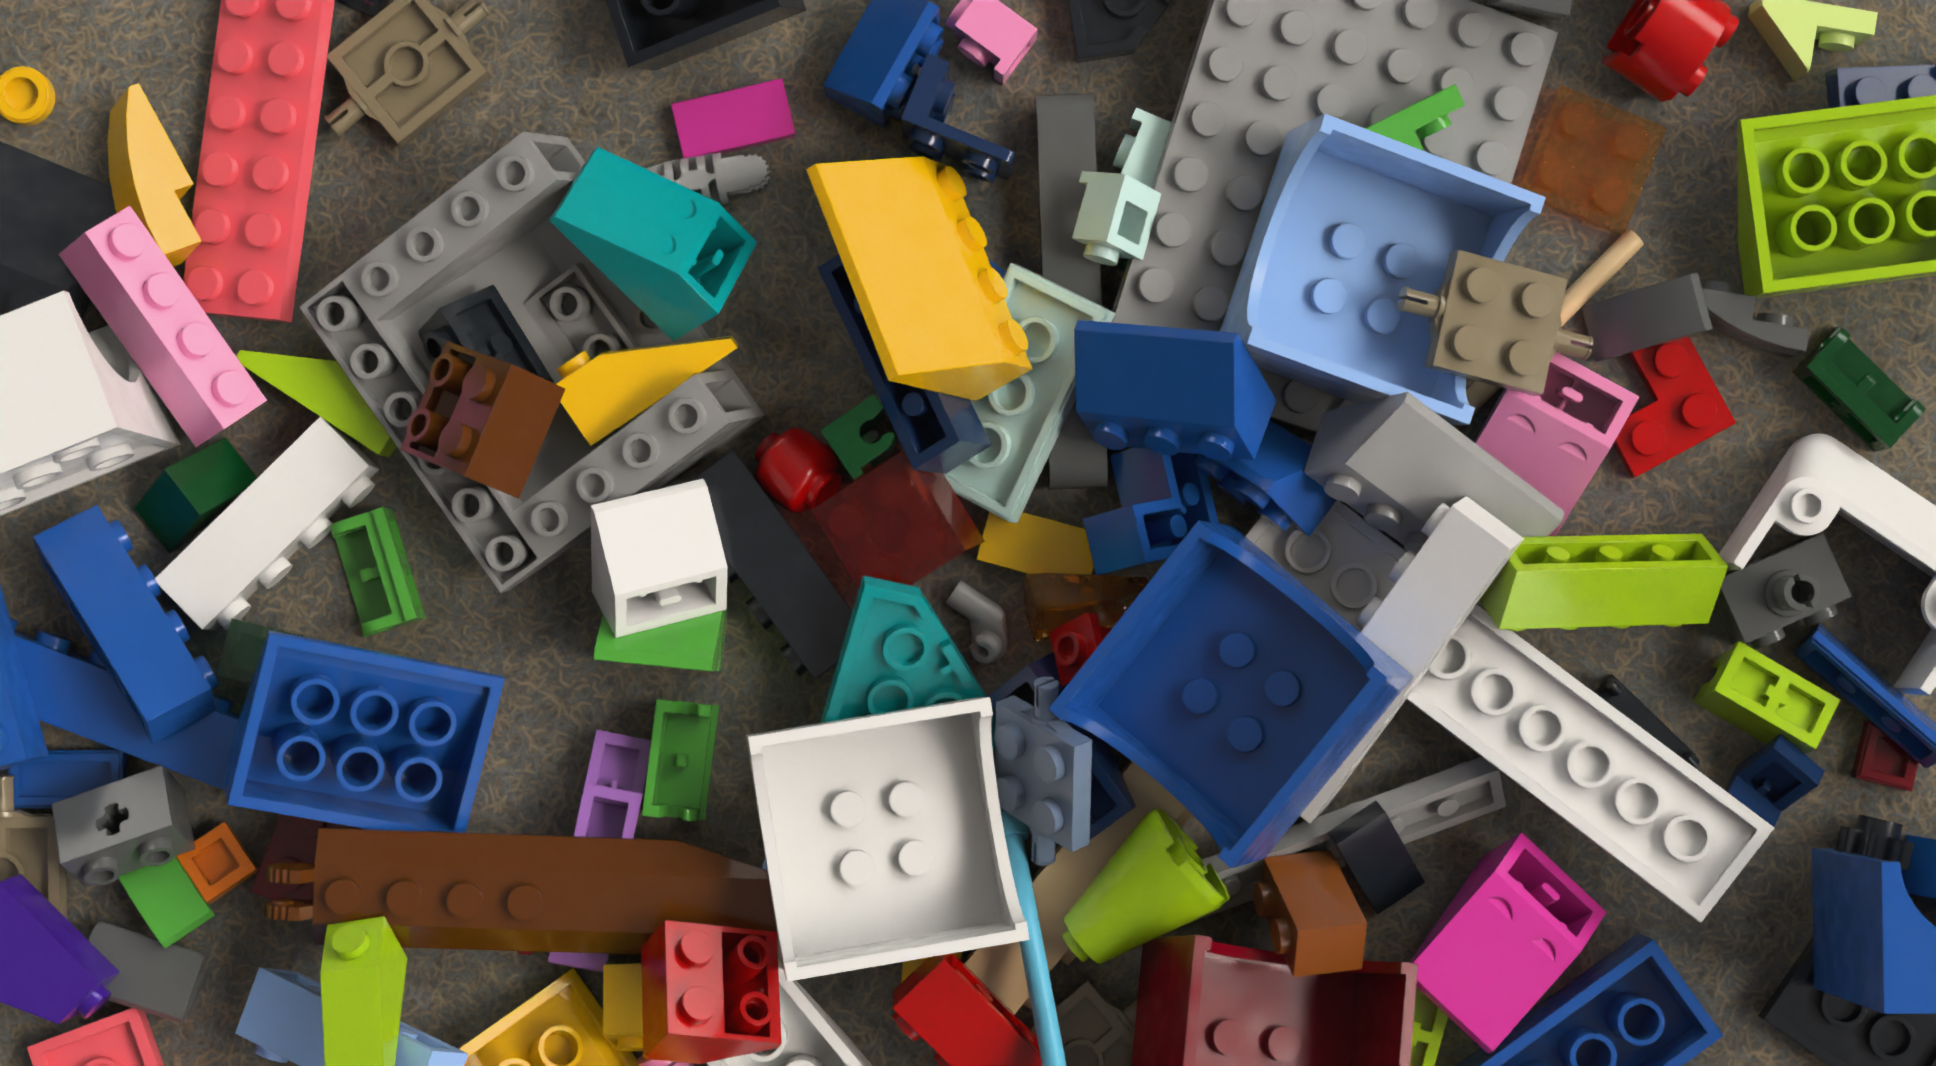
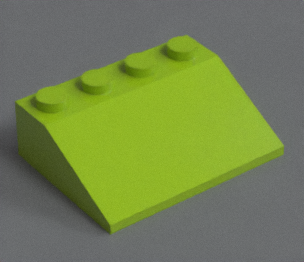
(1837, 197)

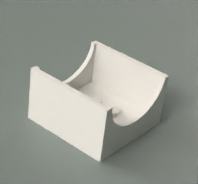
(69, 404)
(884, 838)

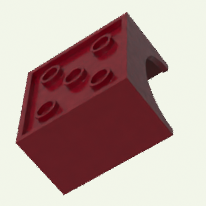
(1245, 1008)

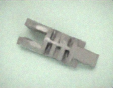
(716, 175)

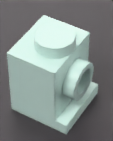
(1141, 154)
(1115, 217)

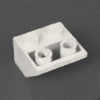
(657, 558)

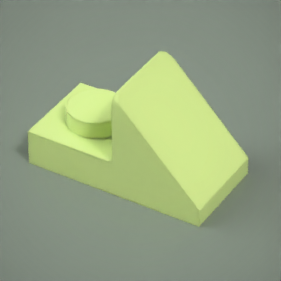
(1795, 24)

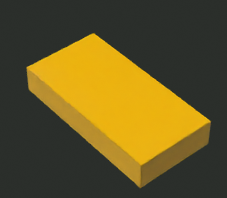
(1035, 546)

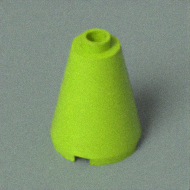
(1143, 892)

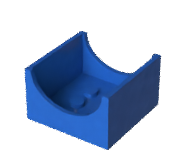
(1233, 689)
(1870, 935)

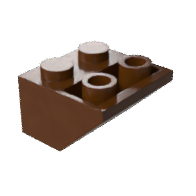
(482, 418)

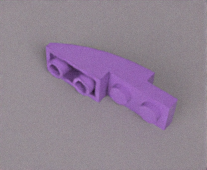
(609, 808)

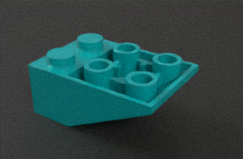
(654, 240)

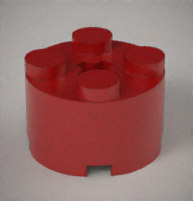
(1666, 42)

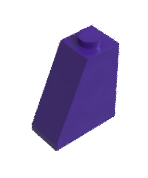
(45, 959)

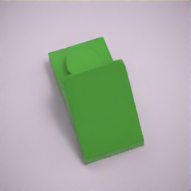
(1423, 116)

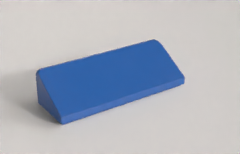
(1870, 694)

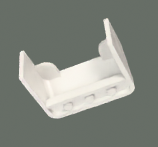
(1828, 479)

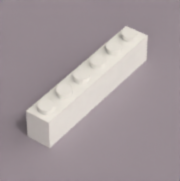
(1427, 607)

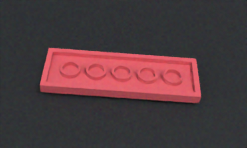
(258, 156)

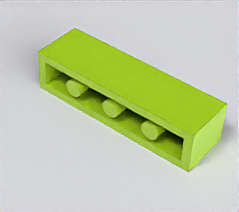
(1606, 582)

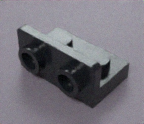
(483, 325)

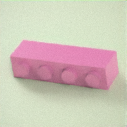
(162, 326)

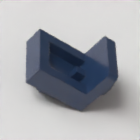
(1774, 778)

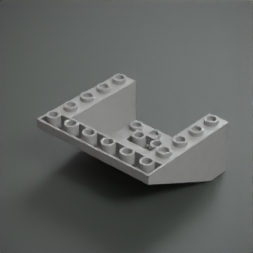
(500, 234)

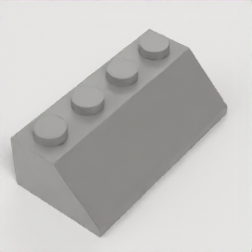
(1404, 460)

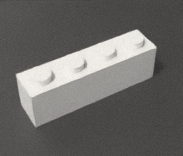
(267, 525)

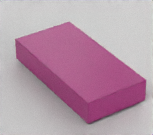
(734, 119)

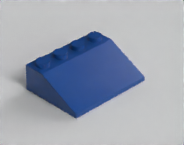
(361, 737)

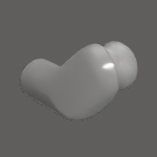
(986, 622)

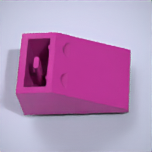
(1504, 940)

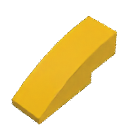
(149, 175)

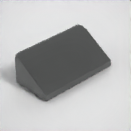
(150, 975)

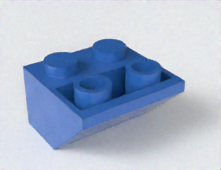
(883, 57)
(1274, 481)

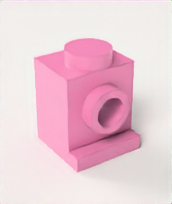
(992, 35)

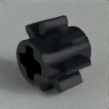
(1876, 840)

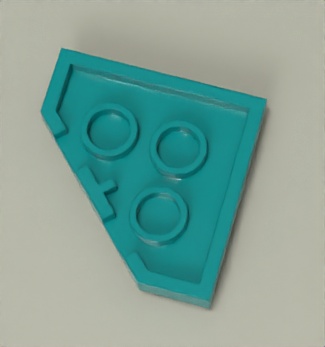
(896, 657)

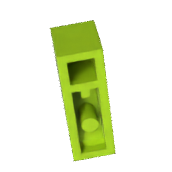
(325, 391)
(361, 993)

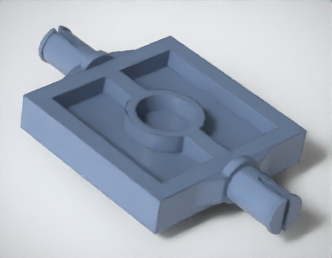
(1043, 772)

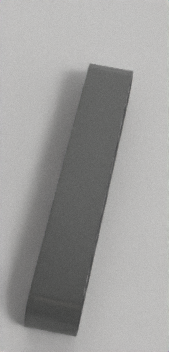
(1063, 151)

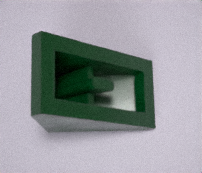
(194, 493)

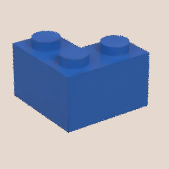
(1159, 507)

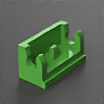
(378, 571)
(680, 759)

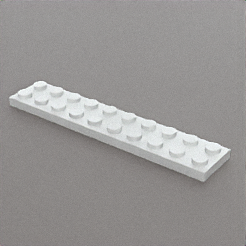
(1544, 727)

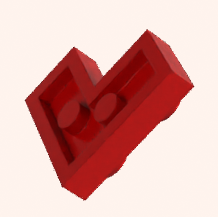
(1683, 411)

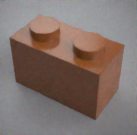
(1311, 913)

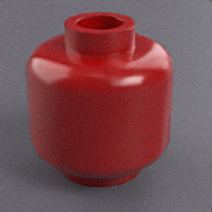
(797, 469)

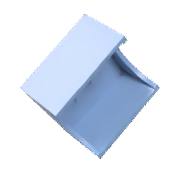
(1339, 241)

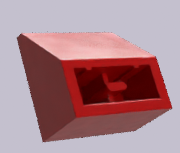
(709, 992)

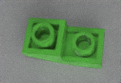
(167, 900)

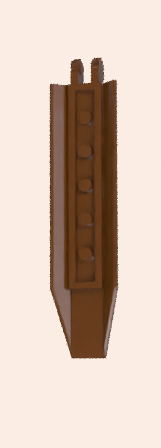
(520, 889)

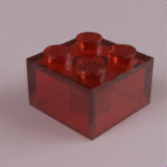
(897, 524)

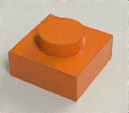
(218, 863)

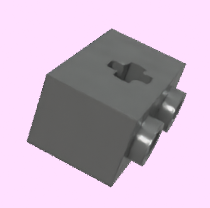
(123, 827)

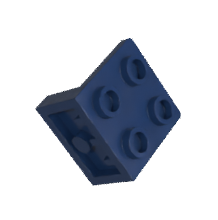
(930, 137)

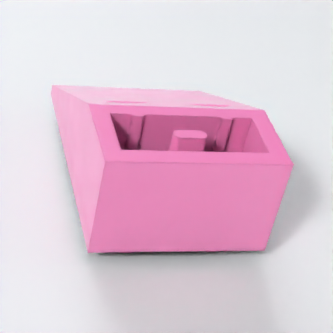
(1558, 436)

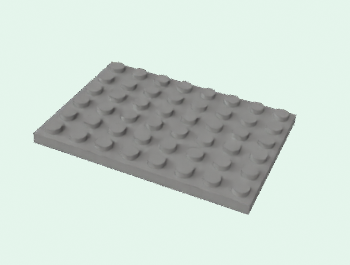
(1280, 66)

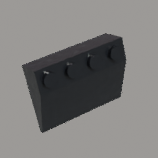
(40, 216)

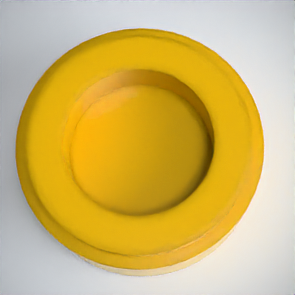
(25, 96)

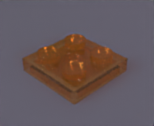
(1591, 159)

